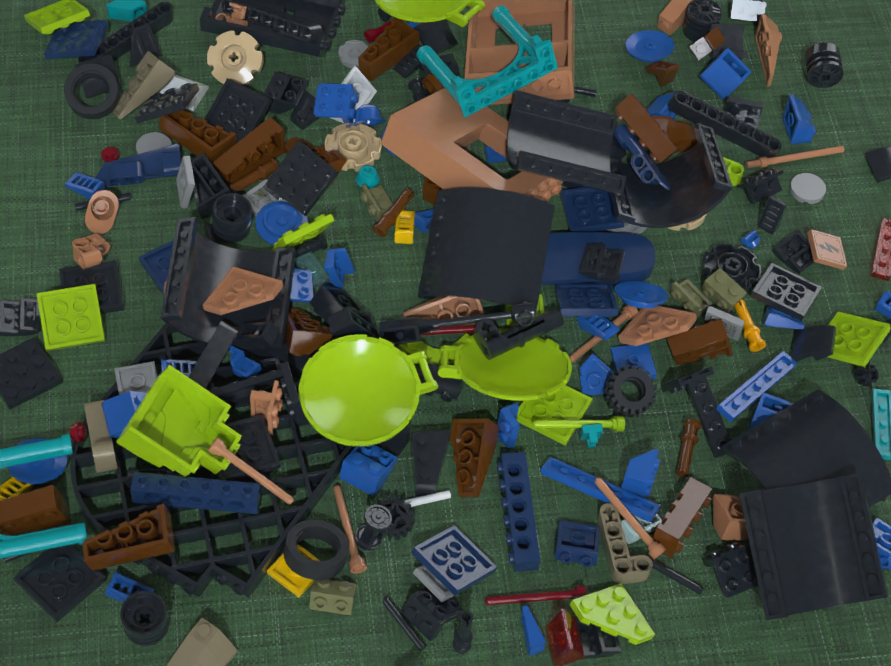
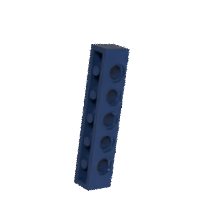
(195, 493)
(528, 558)

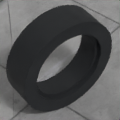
(83, 72)
(310, 568)

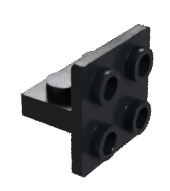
(745, 110)
(762, 185)

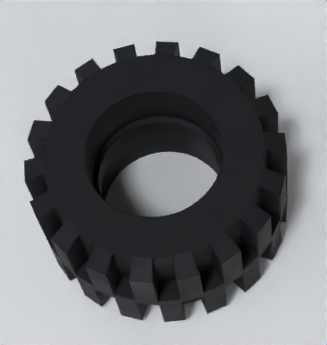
(640, 380)

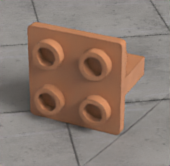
(268, 405)

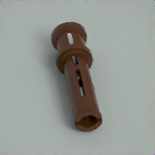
(260, 173)
(389, 218)
(689, 440)

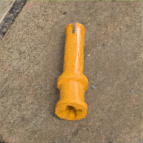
(751, 331)

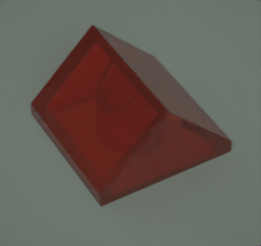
(564, 639)

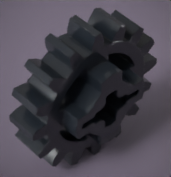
(401, 515)

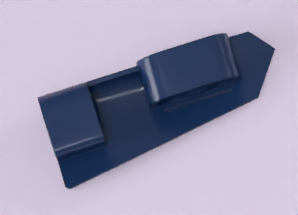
(630, 142)
(137, 168)

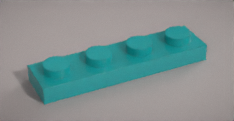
(882, 421)

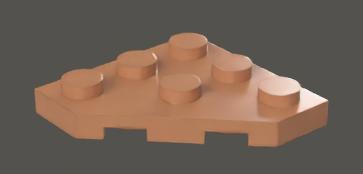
(241, 290)
(656, 324)

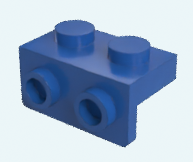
(337, 265)
(508, 425)

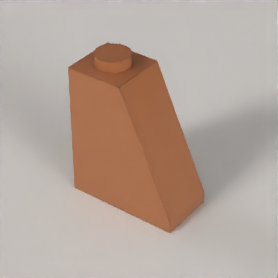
(673, 16)

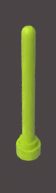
(616, 423)

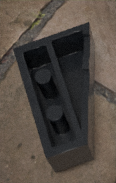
(207, 185)

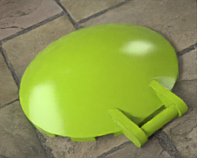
(431, 10)
(516, 375)
(362, 389)

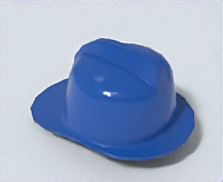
(367, 115)

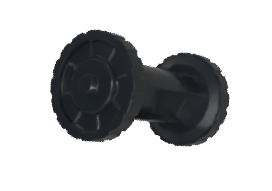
(377, 519)

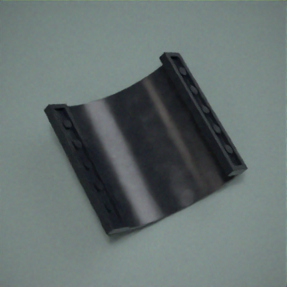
(562, 142)
(696, 186)
(486, 246)
(197, 270)
(811, 444)
(813, 546)

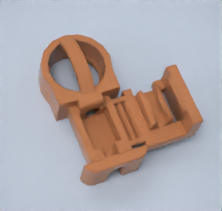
(235, 17)

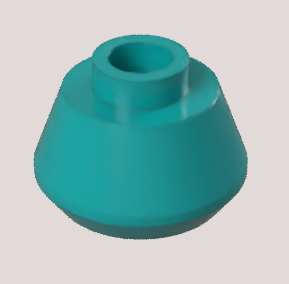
(368, 176)

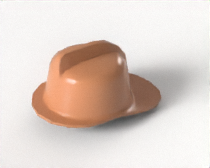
(101, 211)

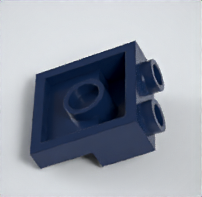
(577, 543)

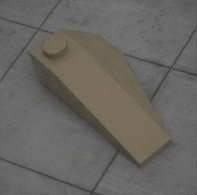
(151, 77)
(204, 647)

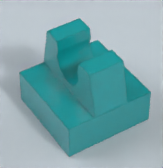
(591, 434)

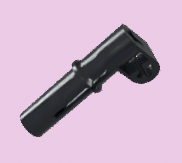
(516, 336)

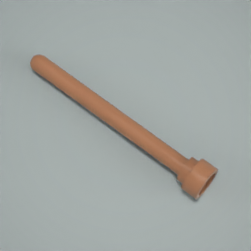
(628, 313)
(218, 448)
(655, 548)
(357, 563)

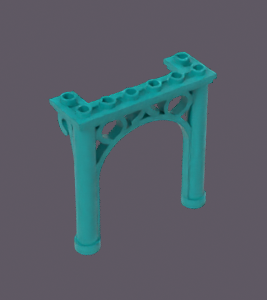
(502, 83)
(45, 539)

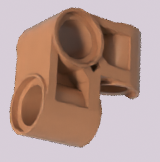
(89, 250)

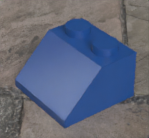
(797, 121)
(120, 410)

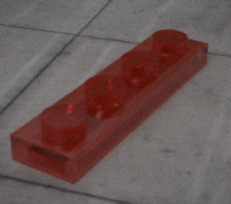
(882, 260)

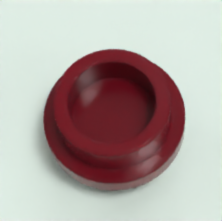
(109, 154)
(78, 431)

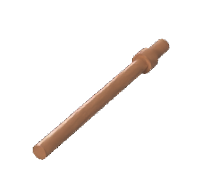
(764, 161)

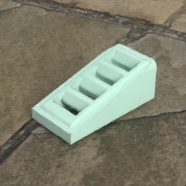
(631, 536)

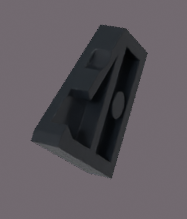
(141, 42)
(303, 114)

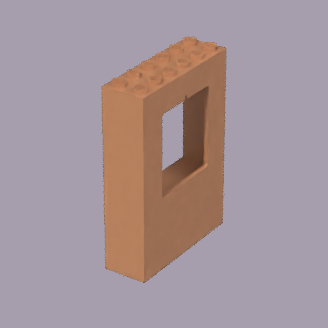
(487, 59)
(432, 139)

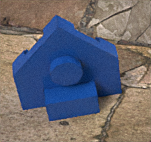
(593, 376)

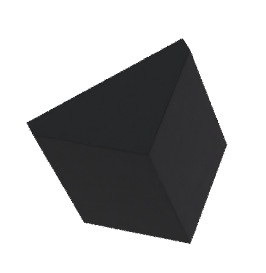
(436, 35)

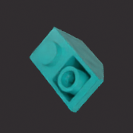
(126, 9)

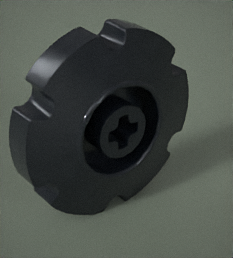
(735, 262)

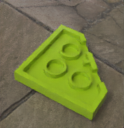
(614, 613)

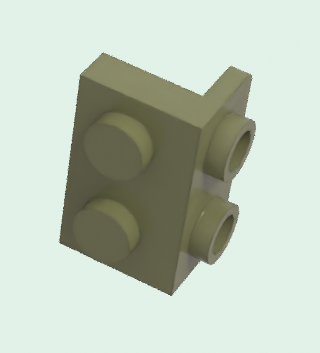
(723, 290)
(690, 297)
(332, 596)

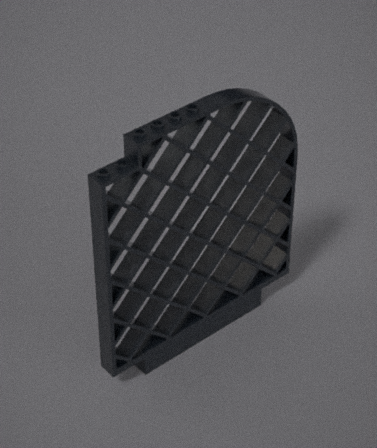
(214, 566)

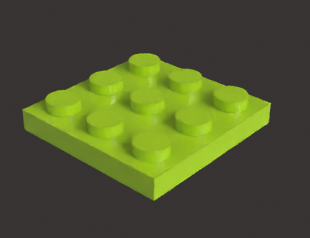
(56, 16)
(305, 232)
(70, 317)
(857, 338)
(562, 405)

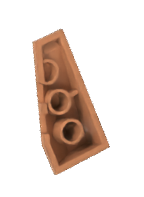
(767, 43)
(447, 308)
(729, 517)

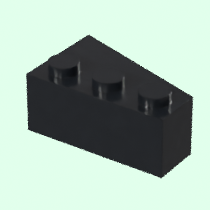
(351, 322)
(427, 458)

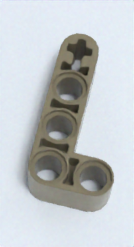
(100, 441)
(618, 543)

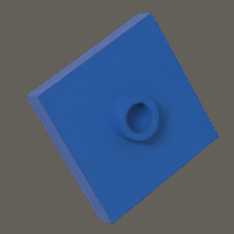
(633, 355)

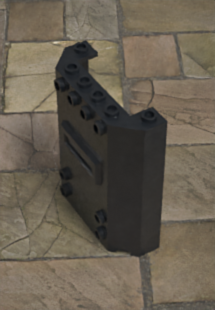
(323, 12)

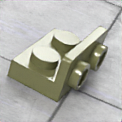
(376, 200)

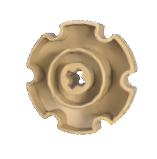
(228, 47)
(355, 144)

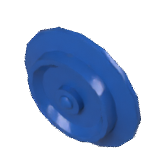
(649, 45)
(277, 219)
(641, 294)
(38, 471)

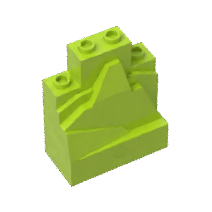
(179, 425)

